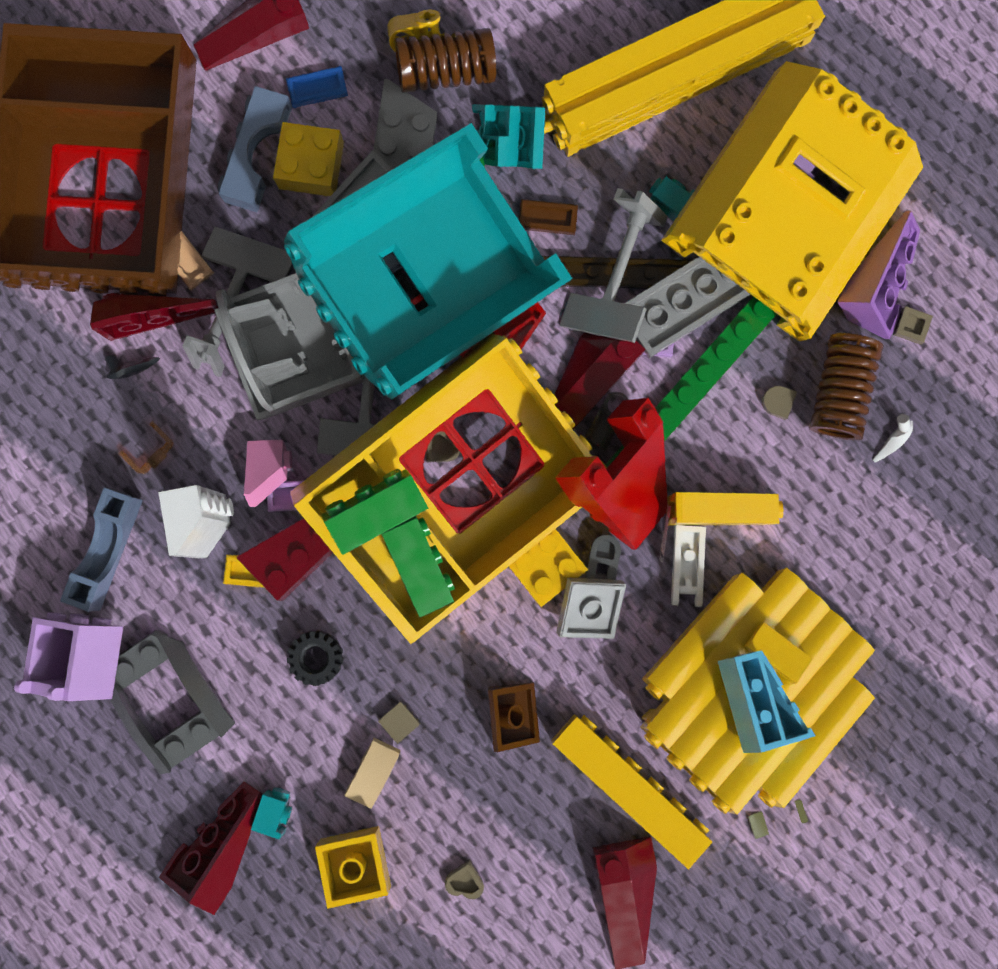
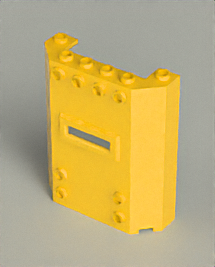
(774, 223)

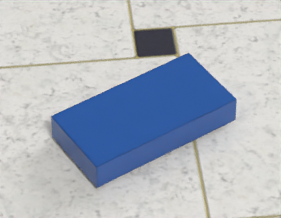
(317, 87)

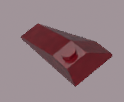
(249, 29)
(129, 315)
(592, 372)
(210, 864)

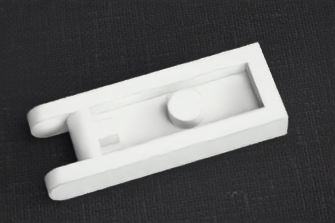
(688, 563)

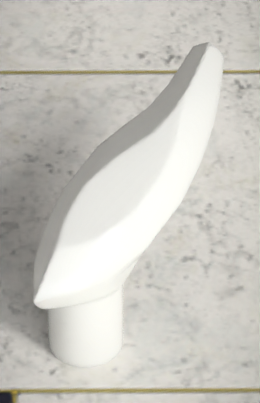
(897, 438)

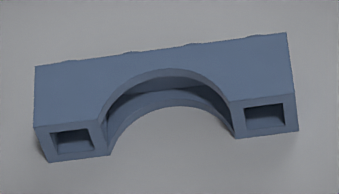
(263, 118)
(113, 525)

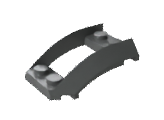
(189, 735)

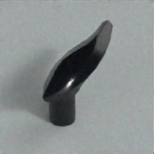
(129, 369)

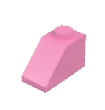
(265, 469)

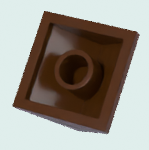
(513, 716)

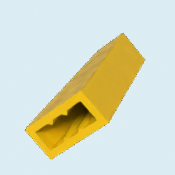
(724, 509)

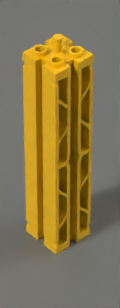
(673, 67)

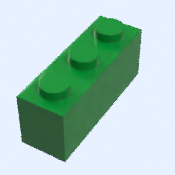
(373, 510)
(419, 566)

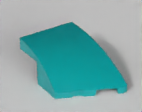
(512, 135)

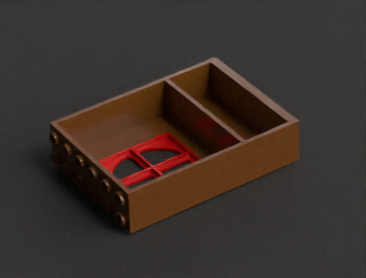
(104, 99)

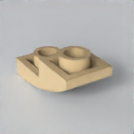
(372, 773)

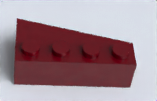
(286, 559)

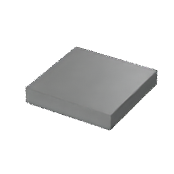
(590, 608)

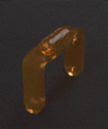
(156, 458)

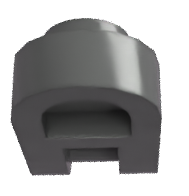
(604, 551)

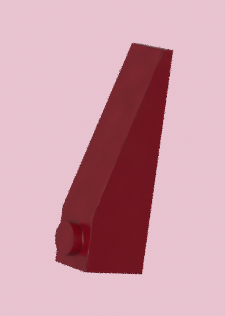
(627, 891)

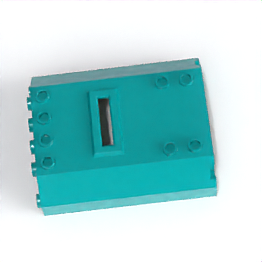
(452, 241)

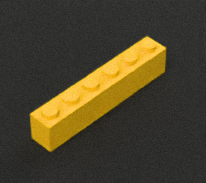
(631, 791)

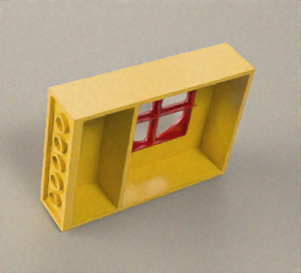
(471, 539)

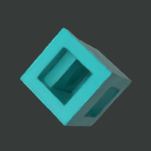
(670, 196)
(272, 813)

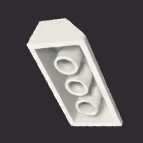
(194, 520)

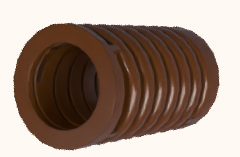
(441, 49)
(852, 383)

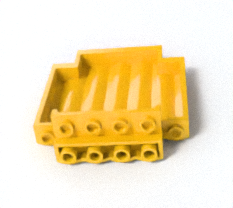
(695, 713)

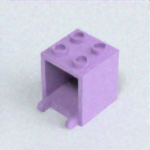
(71, 658)

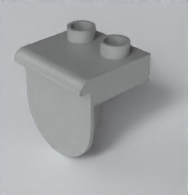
(283, 347)

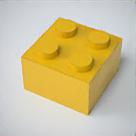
(308, 159)
(546, 567)
(353, 867)

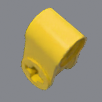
(414, 25)

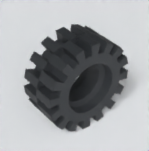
(297, 661)

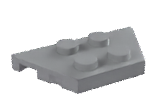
(403, 126)

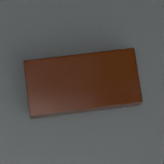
(548, 217)

